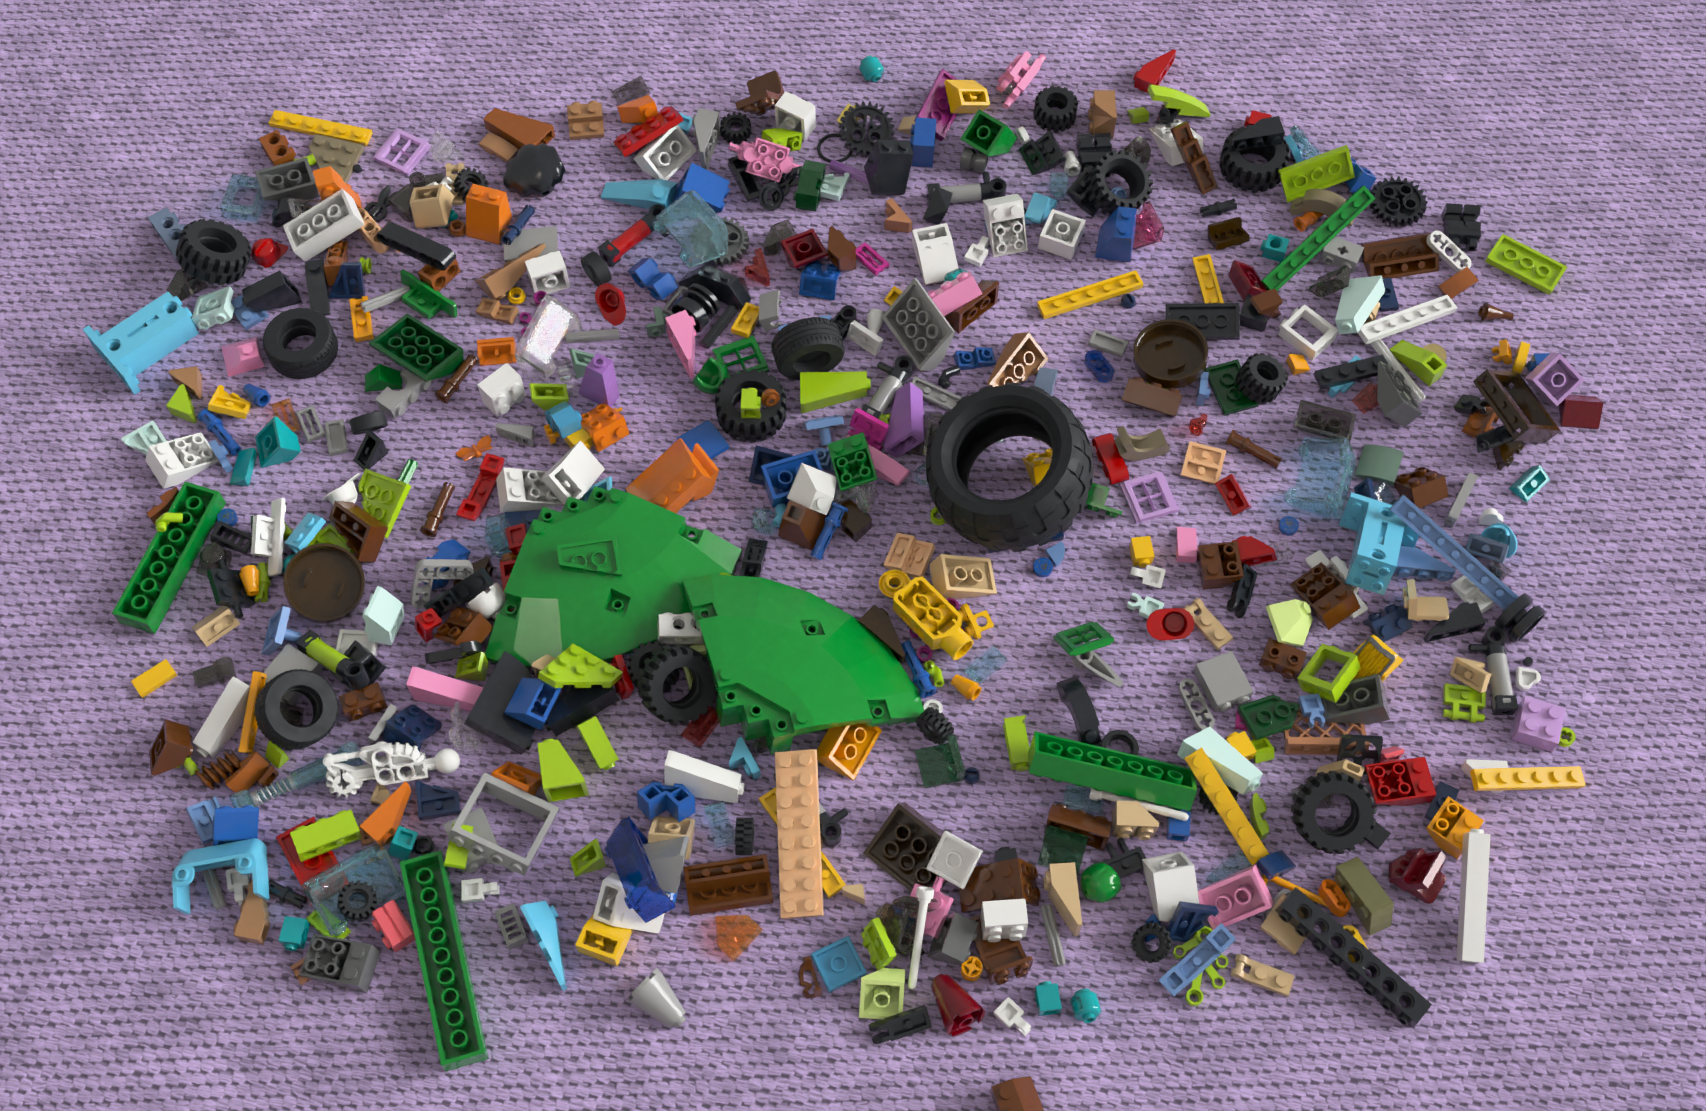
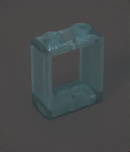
(242, 212)

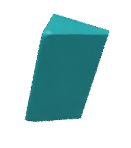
(244, 467)
(1530, 483)

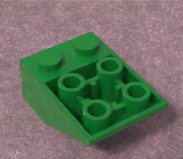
(852, 461)

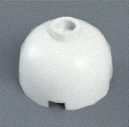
(489, 602)

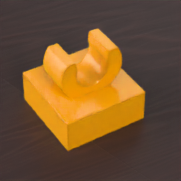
(1504, 352)

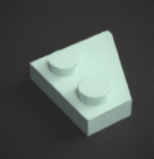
(834, 186)
(144, 437)

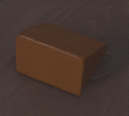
(267, 777)

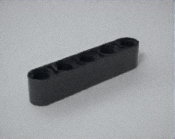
(416, 246)

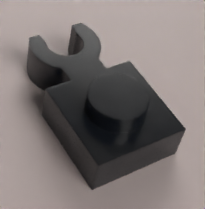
(1469, 404)

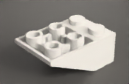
(1166, 142)
(1005, 224)
(934, 252)
(180, 459)
(573, 473)
(524, 490)
(613, 910)

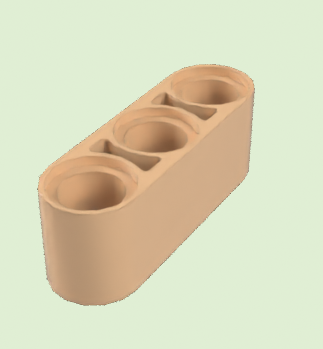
(369, 232)

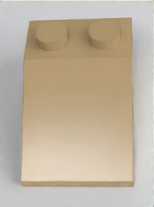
(962, 576)
(1063, 892)

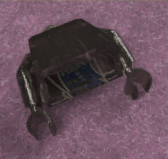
(900, 922)

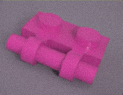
(869, 426)

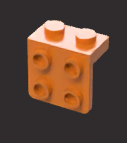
(604, 426)

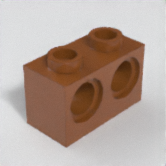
(277, 148)
(437, 278)

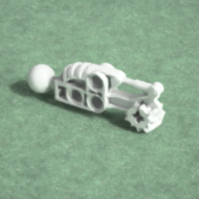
(396, 757)

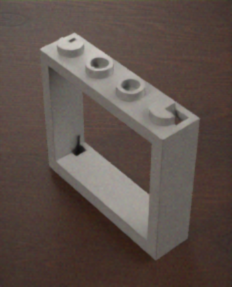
(516, 798)

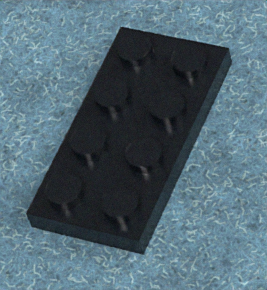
(1214, 320)

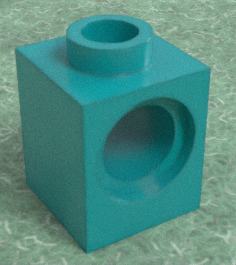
(1274, 247)
(402, 843)
(294, 933)
(1047, 998)

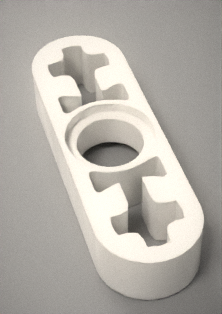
(1442, 238)

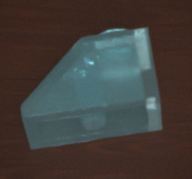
(496, 534)

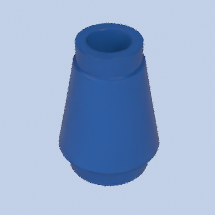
(257, 395)

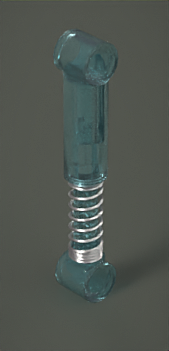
(298, 780)

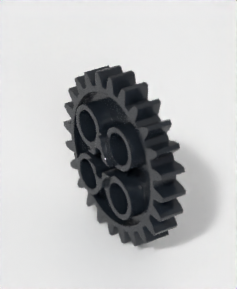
(851, 126)
(1398, 201)

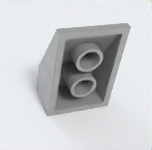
(707, 134)

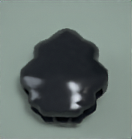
(534, 170)

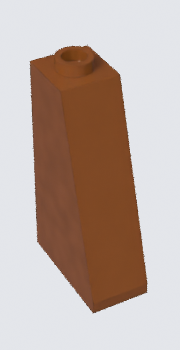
(518, 129)

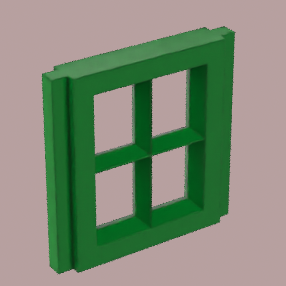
(739, 345)
(1096, 630)

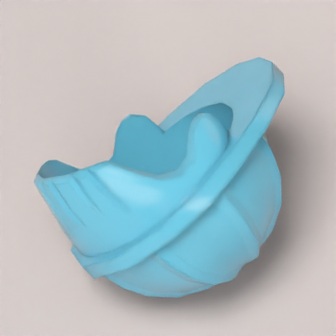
(1503, 534)

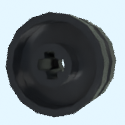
(1517, 615)

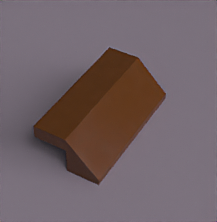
(1399, 256)
(728, 884)

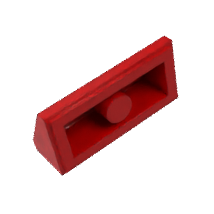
(1233, 494)

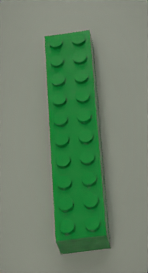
(443, 961)

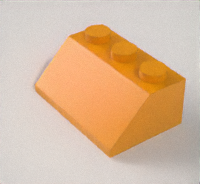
(847, 748)

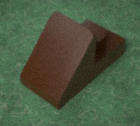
(1267, 303)

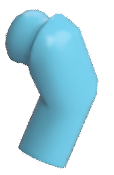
(779, 509)

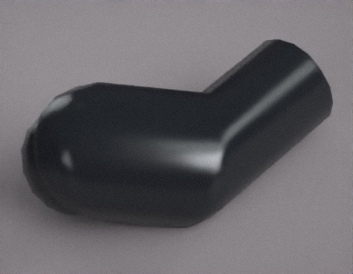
(945, 376)

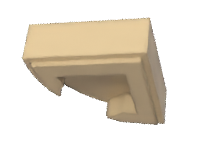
(380, 794)

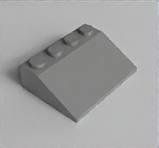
(919, 327)

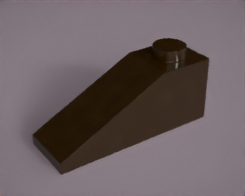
(880, 625)

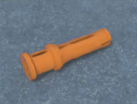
(1307, 219)

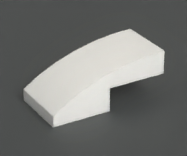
(1471, 593)

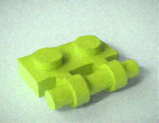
(1463, 696)
(878, 944)

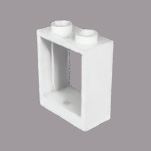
(1300, 343)

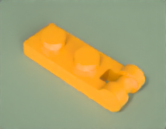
(361, 320)

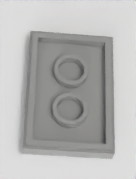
(531, 238)

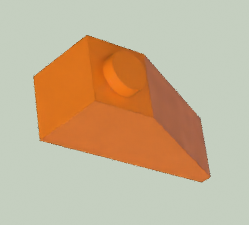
(386, 818)

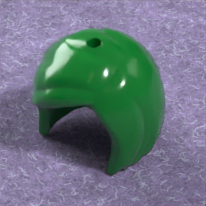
(710, 376)
(1100, 883)

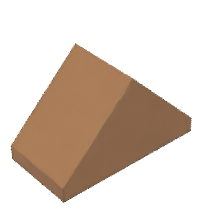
(190, 377)

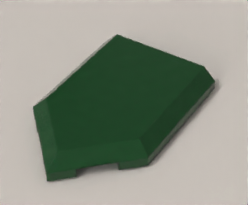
(1268, 716)

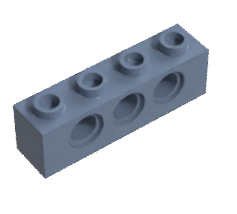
(167, 228)

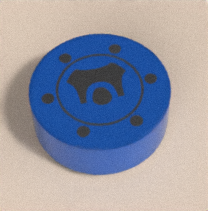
(227, 516)
(1288, 525)
(1042, 567)

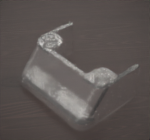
(543, 338)

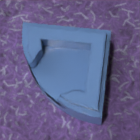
(1056, 553)

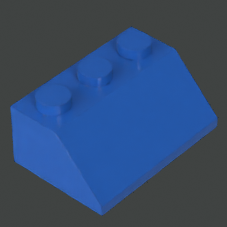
(781, 474)

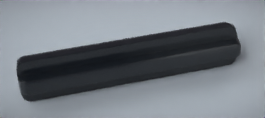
(719, 326)

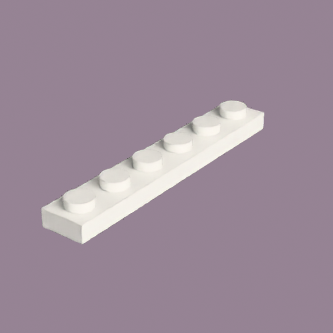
(1407, 319)

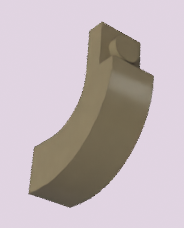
(1317, 200)
(1141, 447)

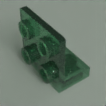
(940, 763)
(1062, 847)

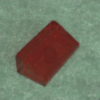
(700, 730)

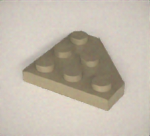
(336, 153)

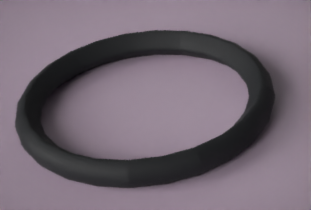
(822, 156)

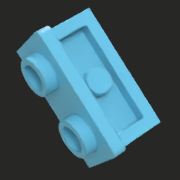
(304, 532)

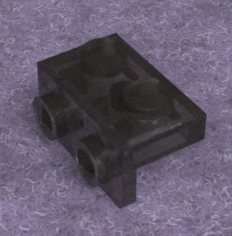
(1331, 282)

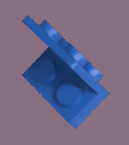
(819, 280)

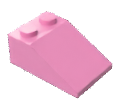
(682, 337)
(1237, 897)

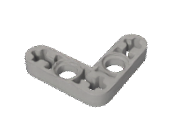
(429, 574)

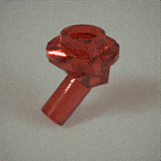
(1196, 425)

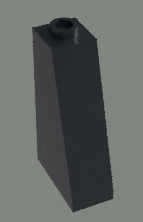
(578, 705)

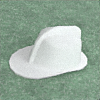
(344, 493)

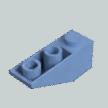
(1421, 565)

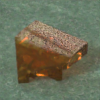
(735, 934)

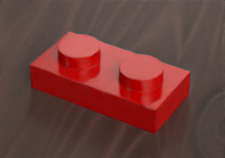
(624, 685)

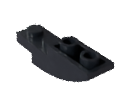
(460, 592)

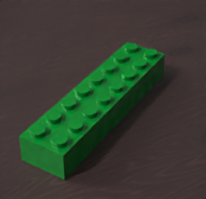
(169, 559)
(1111, 771)

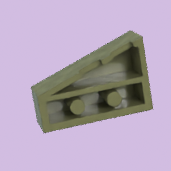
(1365, 895)

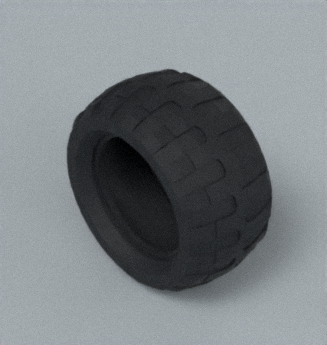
(993, 416)

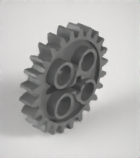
(737, 243)

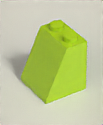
(559, 774)

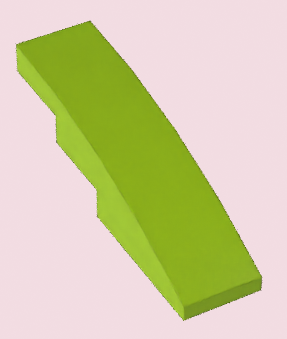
(1182, 102)

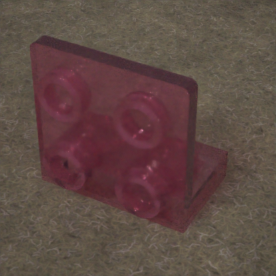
(1148, 227)

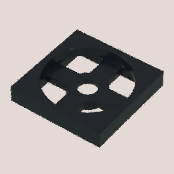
(1346, 739)

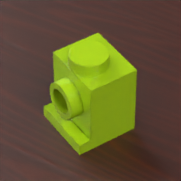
(750, 403)

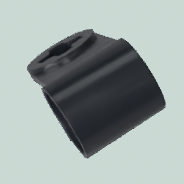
(844, 323)

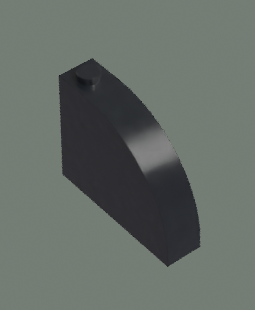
(488, 711)

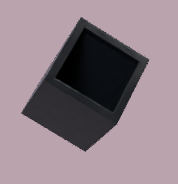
(889, 167)

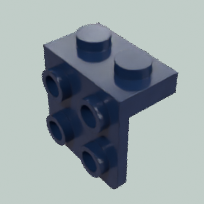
(410, 727)

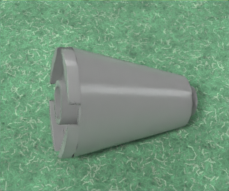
(658, 1000)

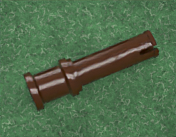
(452, 384)
(1245, 445)
(435, 516)

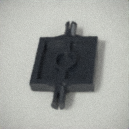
(229, 588)

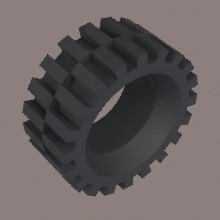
(1127, 168)

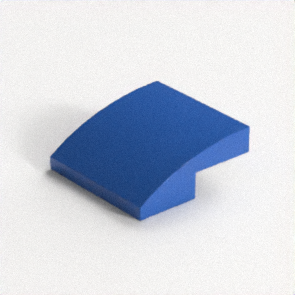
(707, 437)

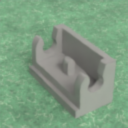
(769, 310)

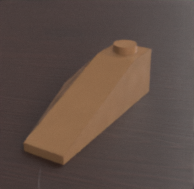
(501, 280)
(1018, 360)

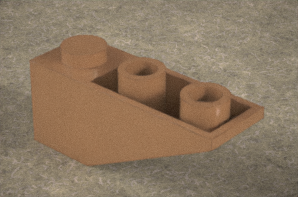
(254, 919)

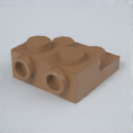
(585, 120)

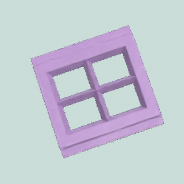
(423, 147)
(1164, 490)

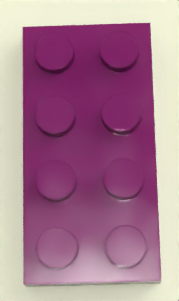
(937, 105)

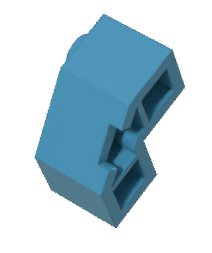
(563, 419)

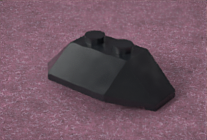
(724, 285)

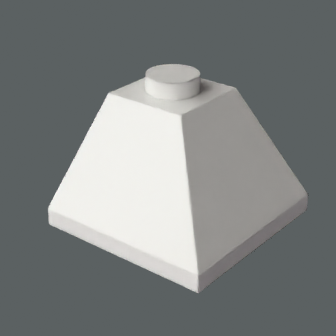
(813, 489)

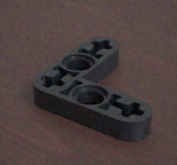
(465, 649)

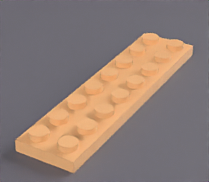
(799, 834)

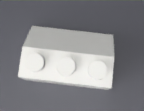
(665, 154)

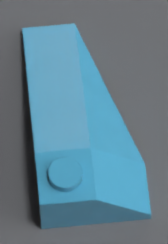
(641, 192)
(545, 929)

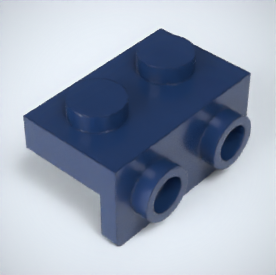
(1389, 622)

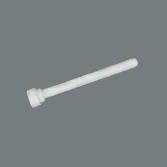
(1095, 795)
(924, 896)

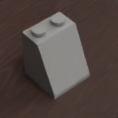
(668, 861)

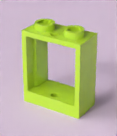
(1325, 689)

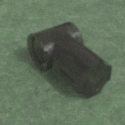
(419, 180)
(218, 672)

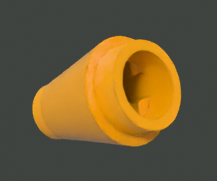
(250, 578)
(967, 687)

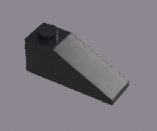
(317, 286)
(1462, 620)

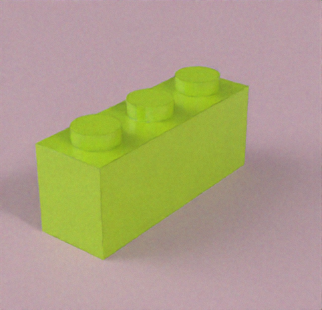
(325, 835)

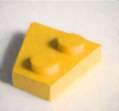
(229, 404)

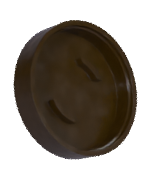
(1170, 353)
(324, 583)

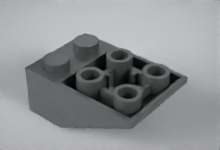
(1395, 396)
(340, 962)

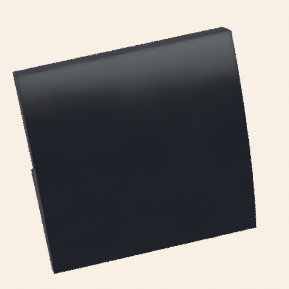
(1042, 153)
(1078, 194)
(373, 667)

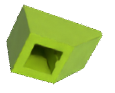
(783, 137)

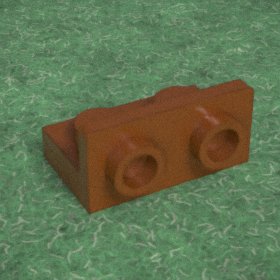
(1479, 422)

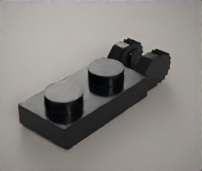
(1242, 592)
(901, 1025)

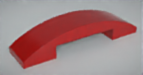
(482, 488)

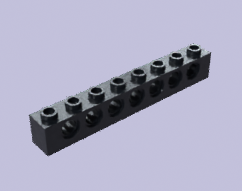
(1398, 988)

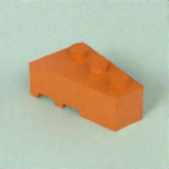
(330, 182)

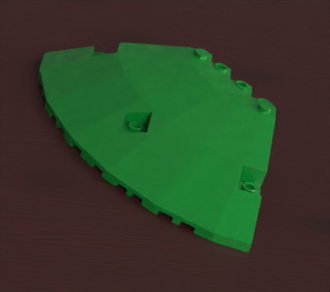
(576, 605)
(784, 677)

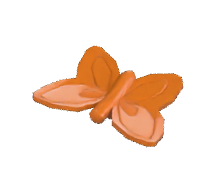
(482, 446)

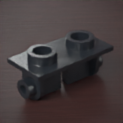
(1166, 115)
(1493, 438)

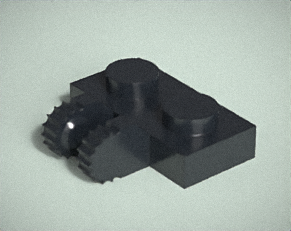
(1125, 863)

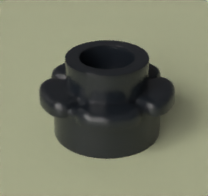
(424, 840)

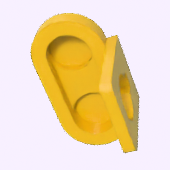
(972, 628)

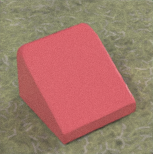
(1391, 754)

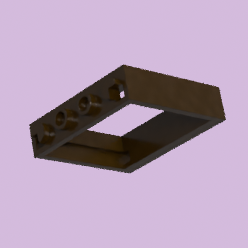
(1542, 425)

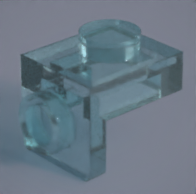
(1058, 184)

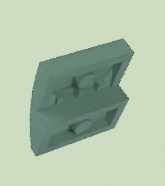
(1379, 463)

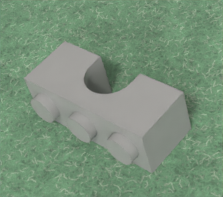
(395, 402)

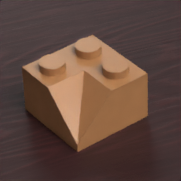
(1102, 112)

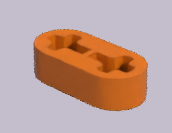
(1334, 898)

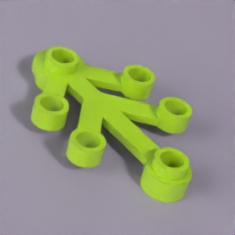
(1212, 973)

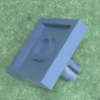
(823, 425)
(278, 632)

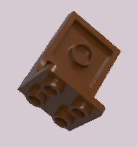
(764, 94)
(1000, 881)
(1001, 958)

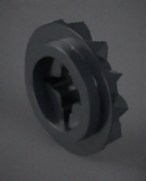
(777, 196)

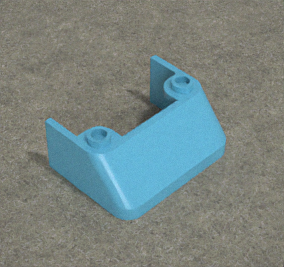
(247, 856)

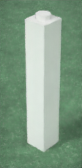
(1473, 896)

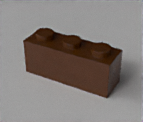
(1152, 396)

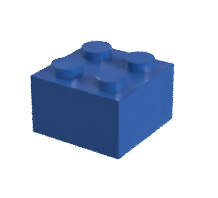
(923, 142)

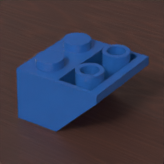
(532, 702)
(234, 824)

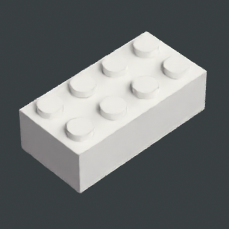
(323, 225)

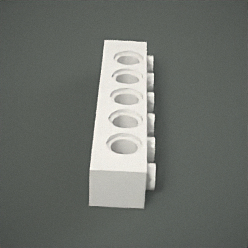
(686, 636)

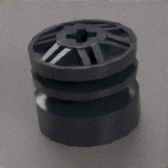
(699, 303)

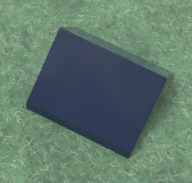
(761, 457)

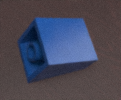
(707, 184)
(1117, 235)

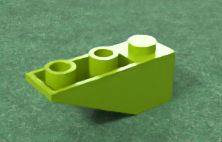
(1420, 361)

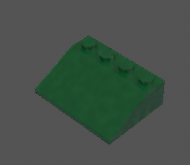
(419, 349)

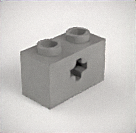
(1341, 253)

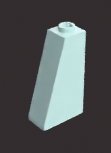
(1358, 302)
(1229, 763)

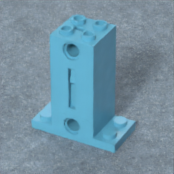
(144, 338)
(1376, 542)

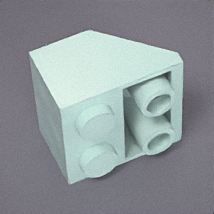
(383, 617)

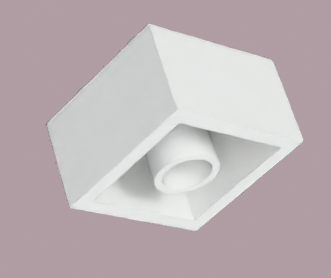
(795, 114)
(1061, 234)
(548, 273)
(502, 390)
(1004, 920)

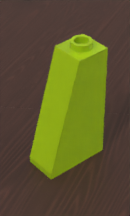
(831, 388)

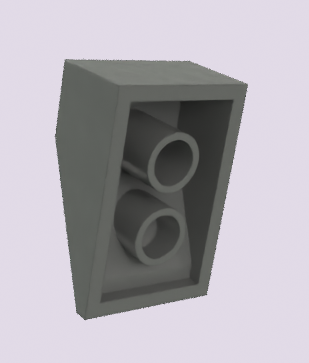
(288, 180)
(1360, 703)

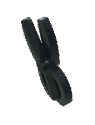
(789, 180)
(382, 203)

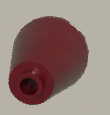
(955, 1005)

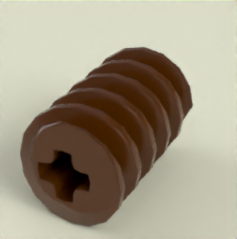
(218, 770)

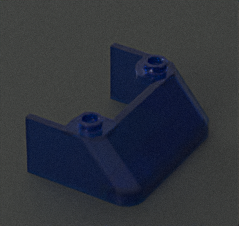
(636, 872)

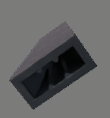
(271, 293)

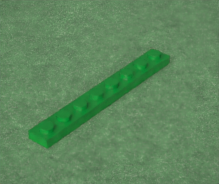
(1318, 239)

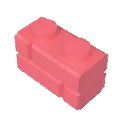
(393, 925)

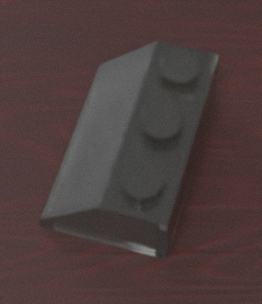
(1324, 420)

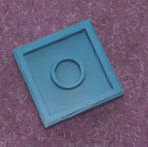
(838, 964)

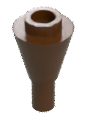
(1489, 312)

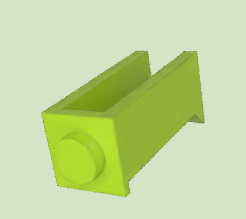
(1016, 742)

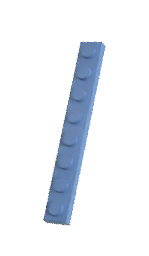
(1453, 552)

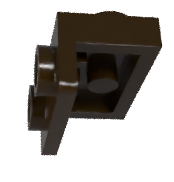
(1227, 233)

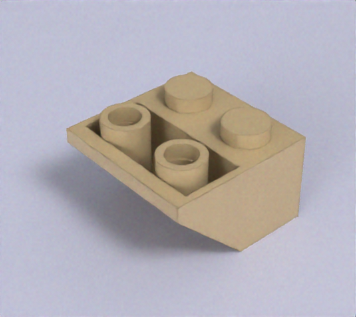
(431, 206)
(1132, 819)

